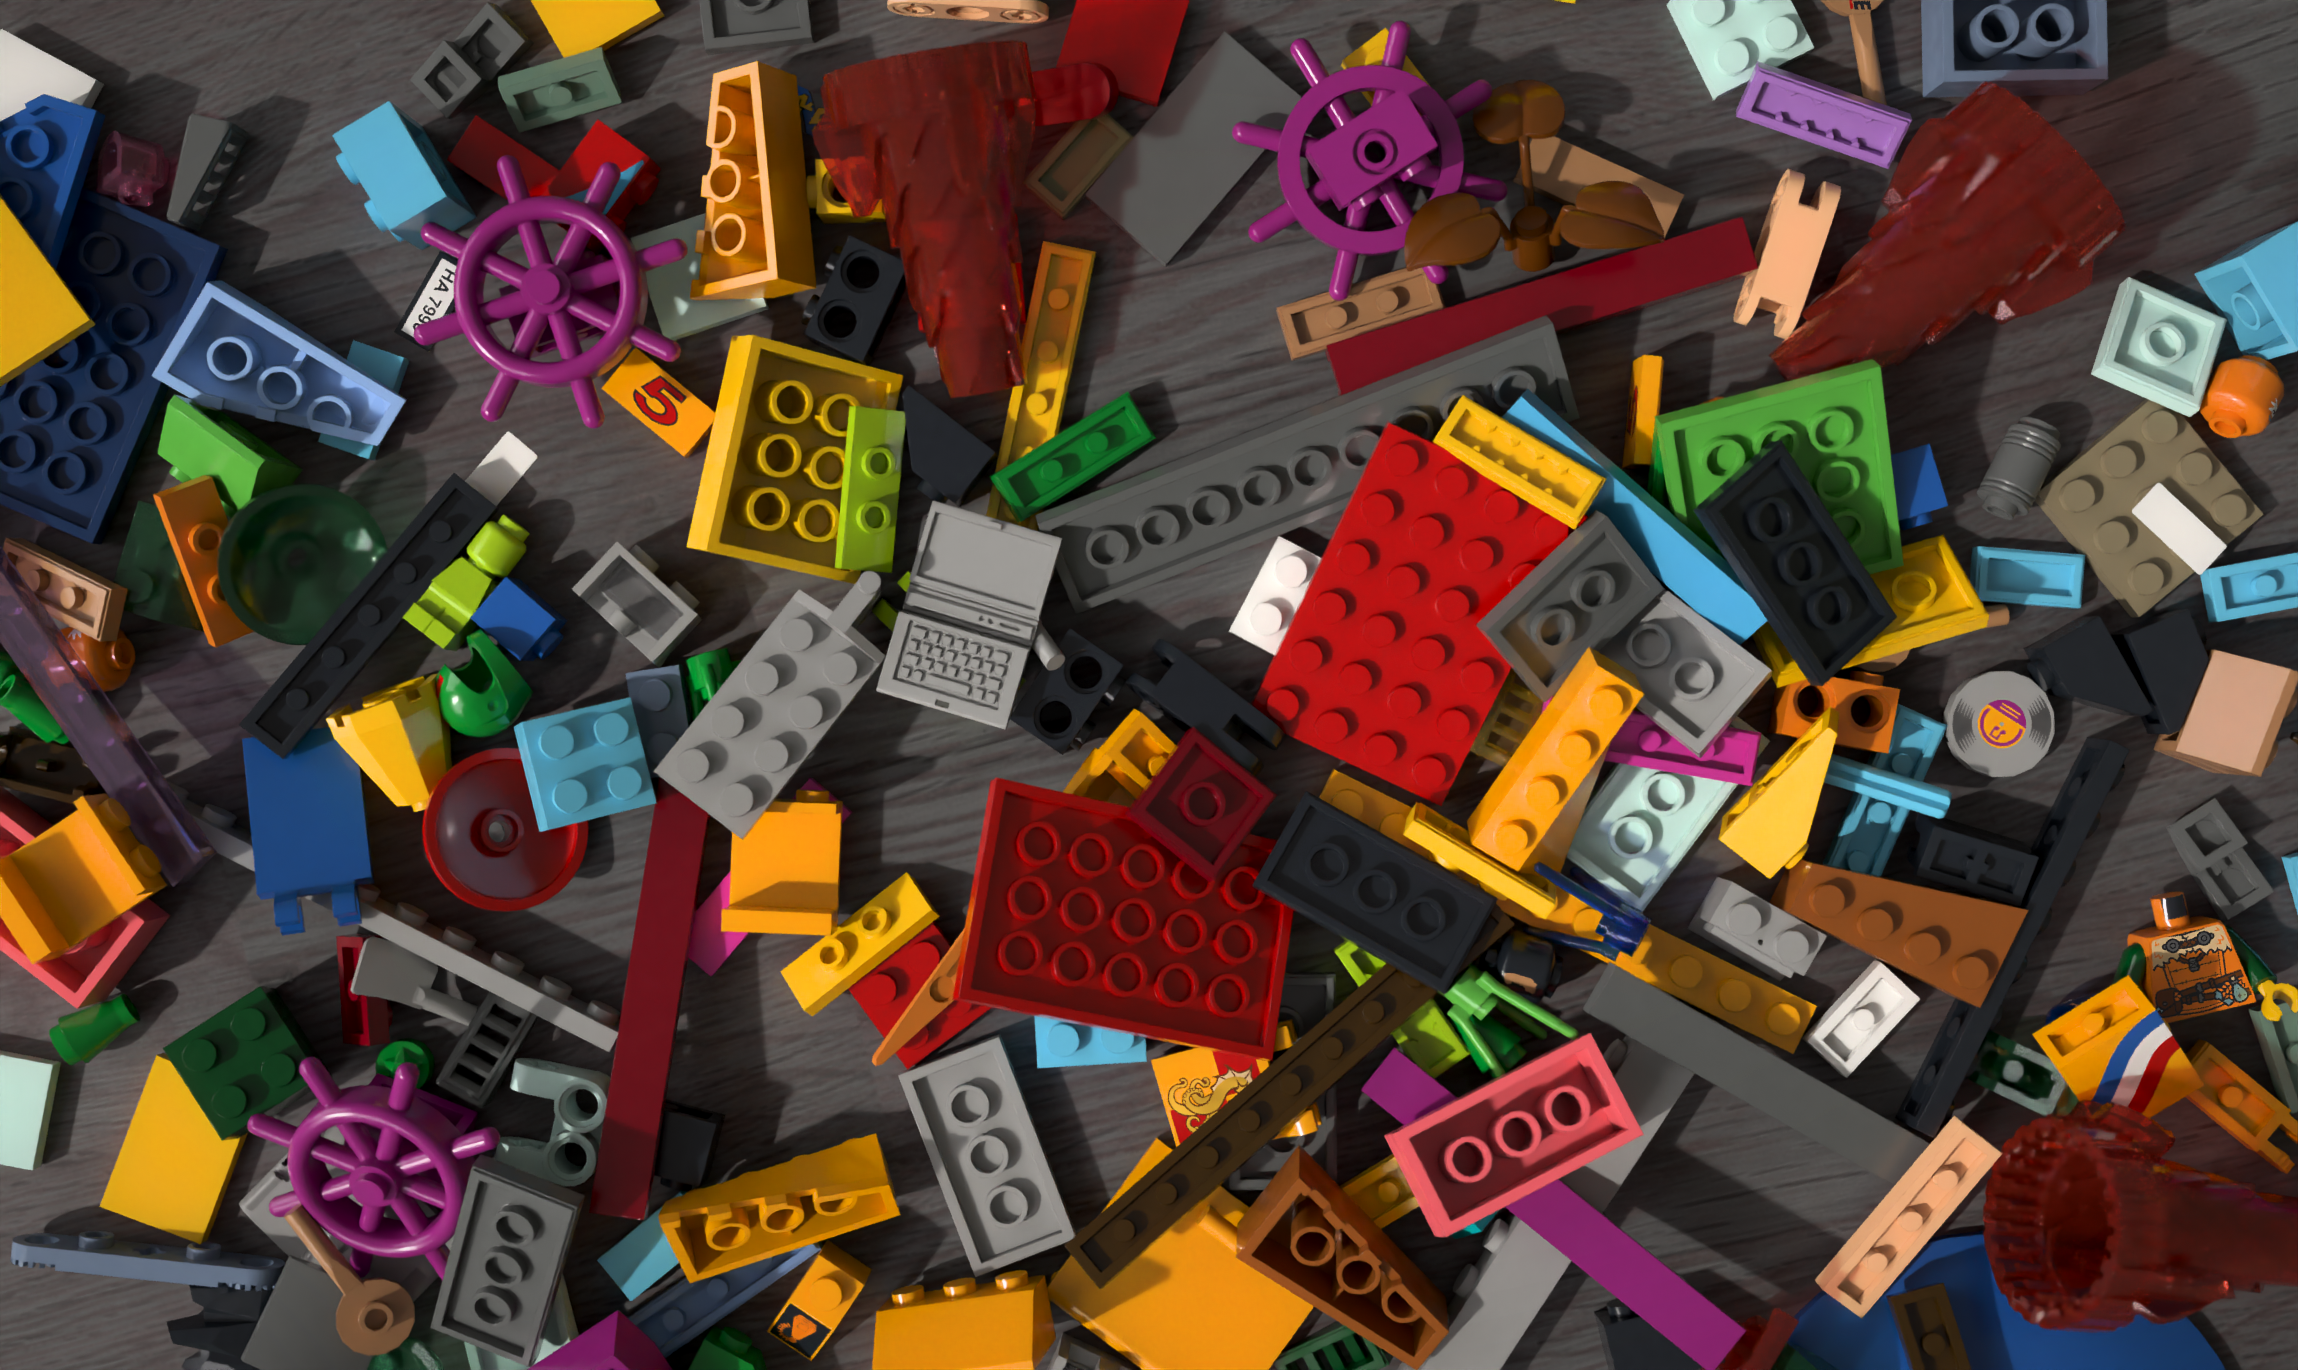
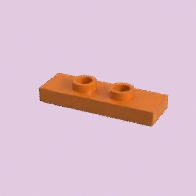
(195, 528)

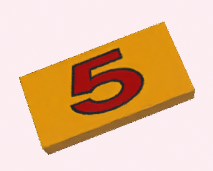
(660, 402)
(1642, 409)

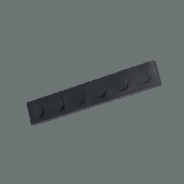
(368, 617)

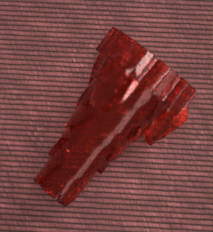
(948, 155)
(1980, 220)
(2105, 1229)

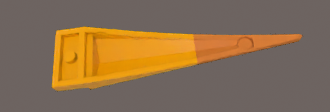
(1109, 774)

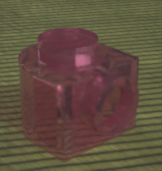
(131, 169)

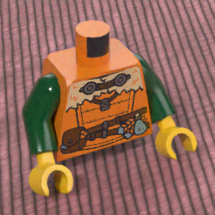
(2197, 965)

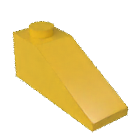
(1776, 814)

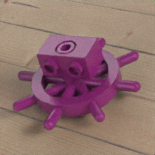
(1366, 154)
(553, 301)
(394, 1150)

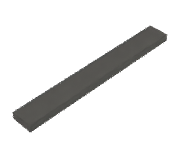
(1753, 1074)

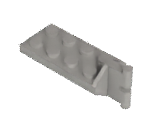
(776, 707)

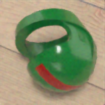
(483, 694)

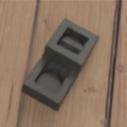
(472, 63)
(2217, 860)

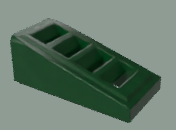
(1326, 1339)

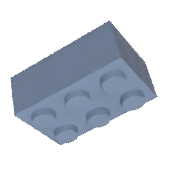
(2015, 44)

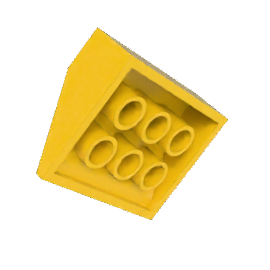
(780, 455)

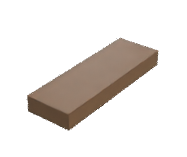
(1565, 169)
(1370, 306)
(69, 590)

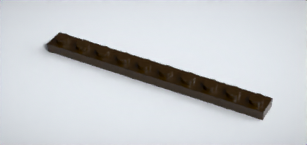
(1259, 1114)

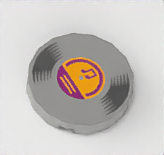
(1999, 723)

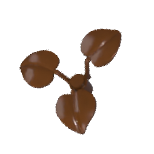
(1457, 231)

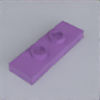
(1823, 115)

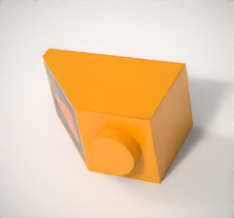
(820, 1300)

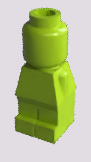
(462, 588)

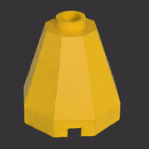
(398, 739)

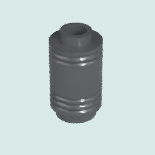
(2019, 468)

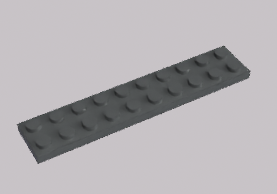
(1285, 469)

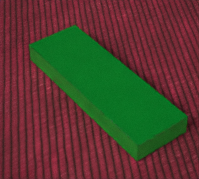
(1072, 457)

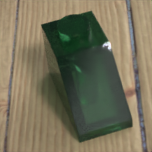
(2022, 1076)

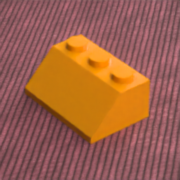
(966, 1325)

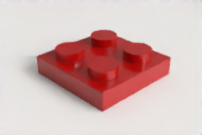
(897, 980)

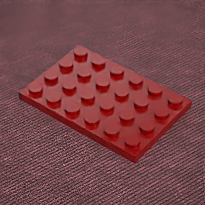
(1387, 635)
(1115, 932)

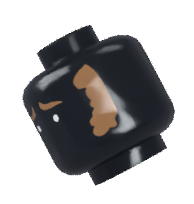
(1524, 964)

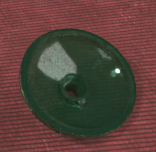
(285, 599)

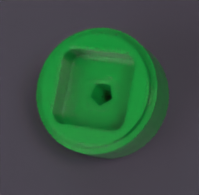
(406, 1051)

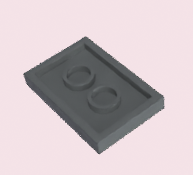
(1569, 604)

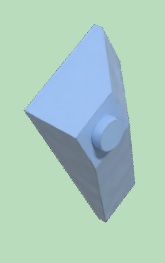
(260, 365)

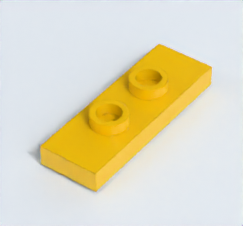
(1519, 462)
(1454, 851)
(859, 944)

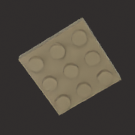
(2100, 487)

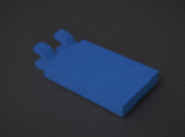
(308, 827)

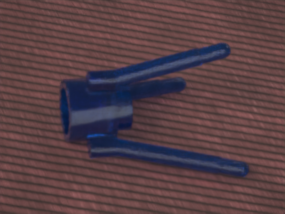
(1620, 925)

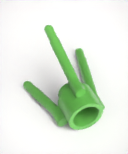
(1478, 993)

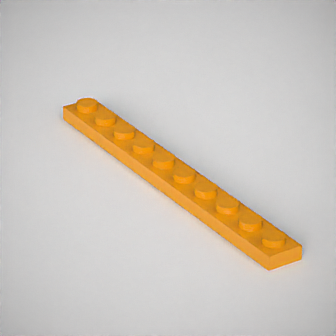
(1659, 960)

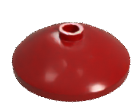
(490, 874)

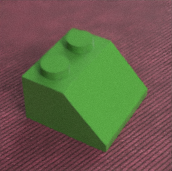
(213, 444)

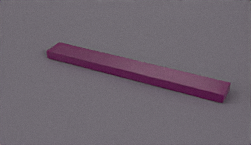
(1582, 1233)

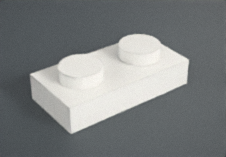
(1275, 595)
(1861, 1018)

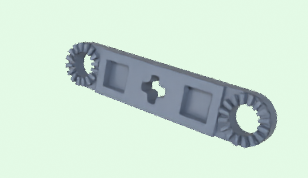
(102, 1255)

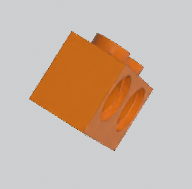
(1840, 694)

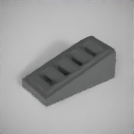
(203, 166)
(465, 1086)

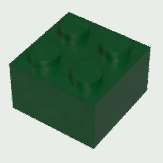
(244, 1061)

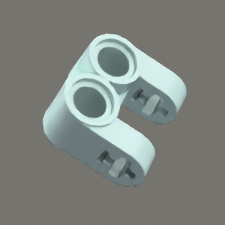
(570, 1124)

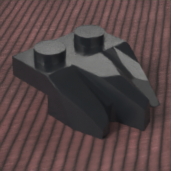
(220, 1328)

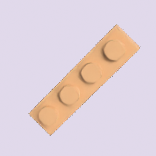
(1908, 1217)

